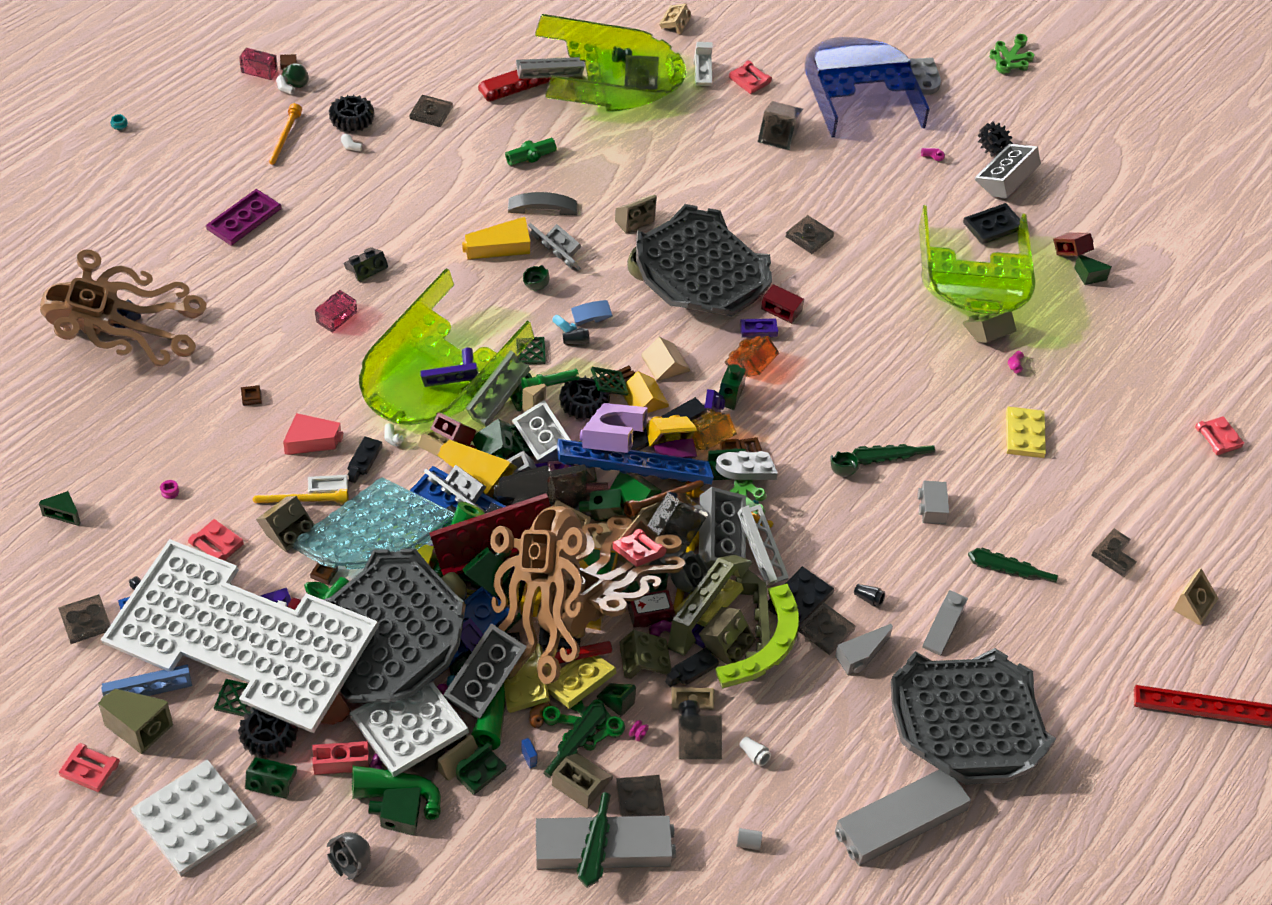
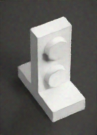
(703, 63)

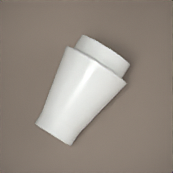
(756, 752)

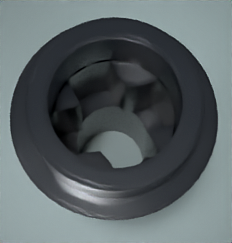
(577, 337)
(870, 594)

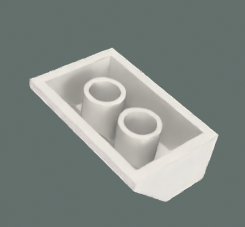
(541, 431)

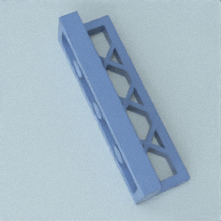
(153, 682)

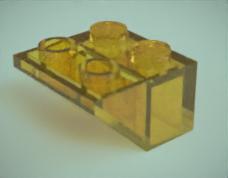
(712, 430)

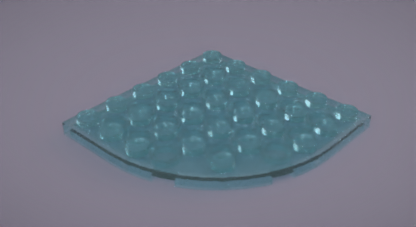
(374, 519)

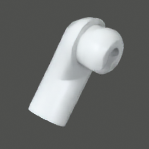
(282, 85)
(349, 144)
(390, 437)

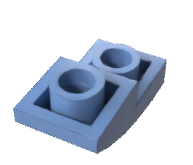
(591, 311)

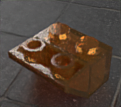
(753, 355)

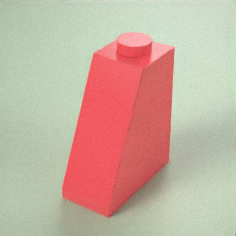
(312, 435)

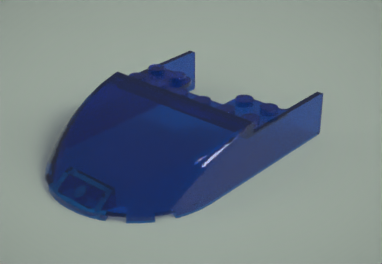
(845, 61)

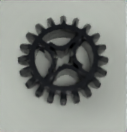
(351, 113)
(583, 403)
(265, 738)

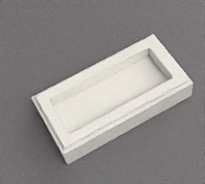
(327, 484)

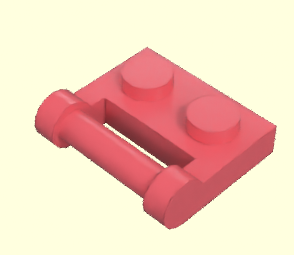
(747, 80)
(1223, 432)
(218, 536)
(634, 552)
(87, 773)

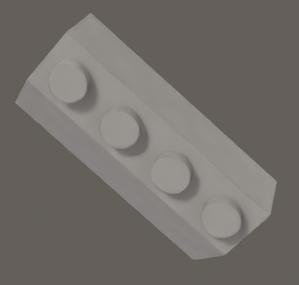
(1009, 170)
(722, 529)
(484, 671)

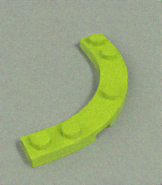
(775, 650)

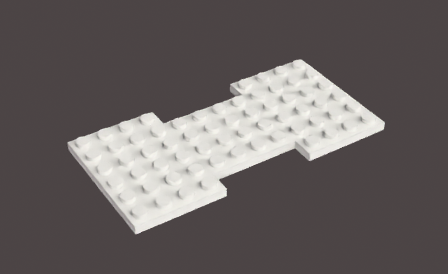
(285, 654)

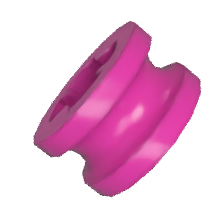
(169, 494)
(638, 730)

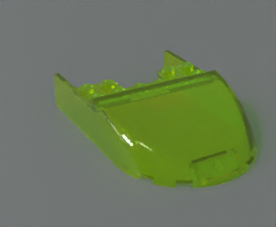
(606, 79)
(978, 286)
(415, 343)

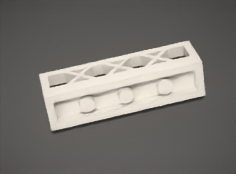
(758, 546)

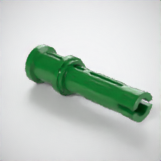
(552, 379)

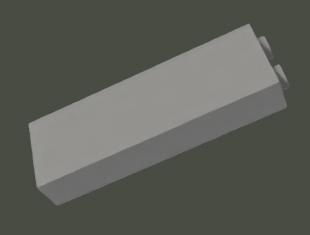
(901, 816)
(631, 842)

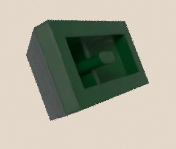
(1091, 270)
(60, 508)
(618, 697)

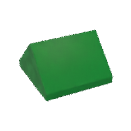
(634, 487)

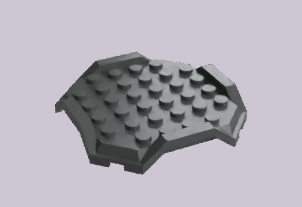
(701, 263)
(416, 629)
(970, 716)

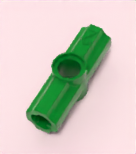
(530, 151)

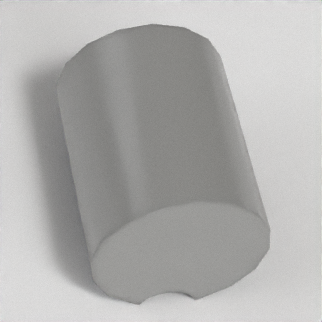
(749, 839)

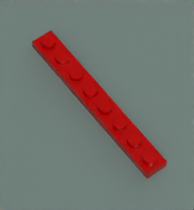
(1203, 705)

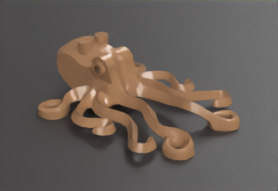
(94, 307)
(543, 562)
(600, 592)

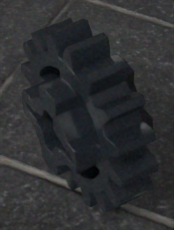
(994, 139)

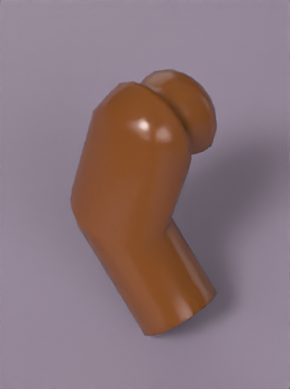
(536, 715)

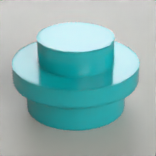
(118, 122)

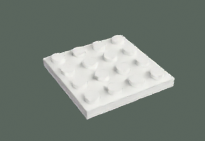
(409, 728)
(193, 817)

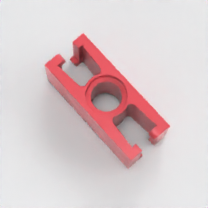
(330, 752)

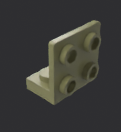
(644, 651)

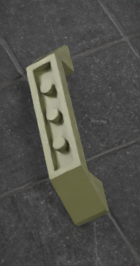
(755, 586)
(681, 633)

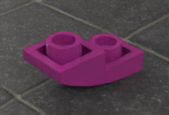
(679, 448)

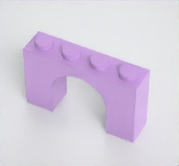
(613, 427)

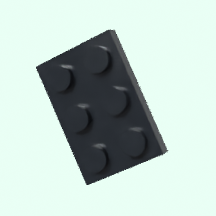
(992, 223)
(808, 593)

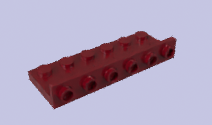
(465, 540)

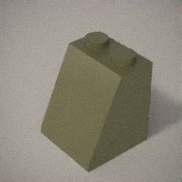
(135, 717)

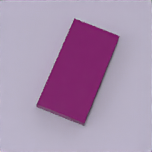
(243, 217)

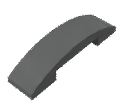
(542, 200)

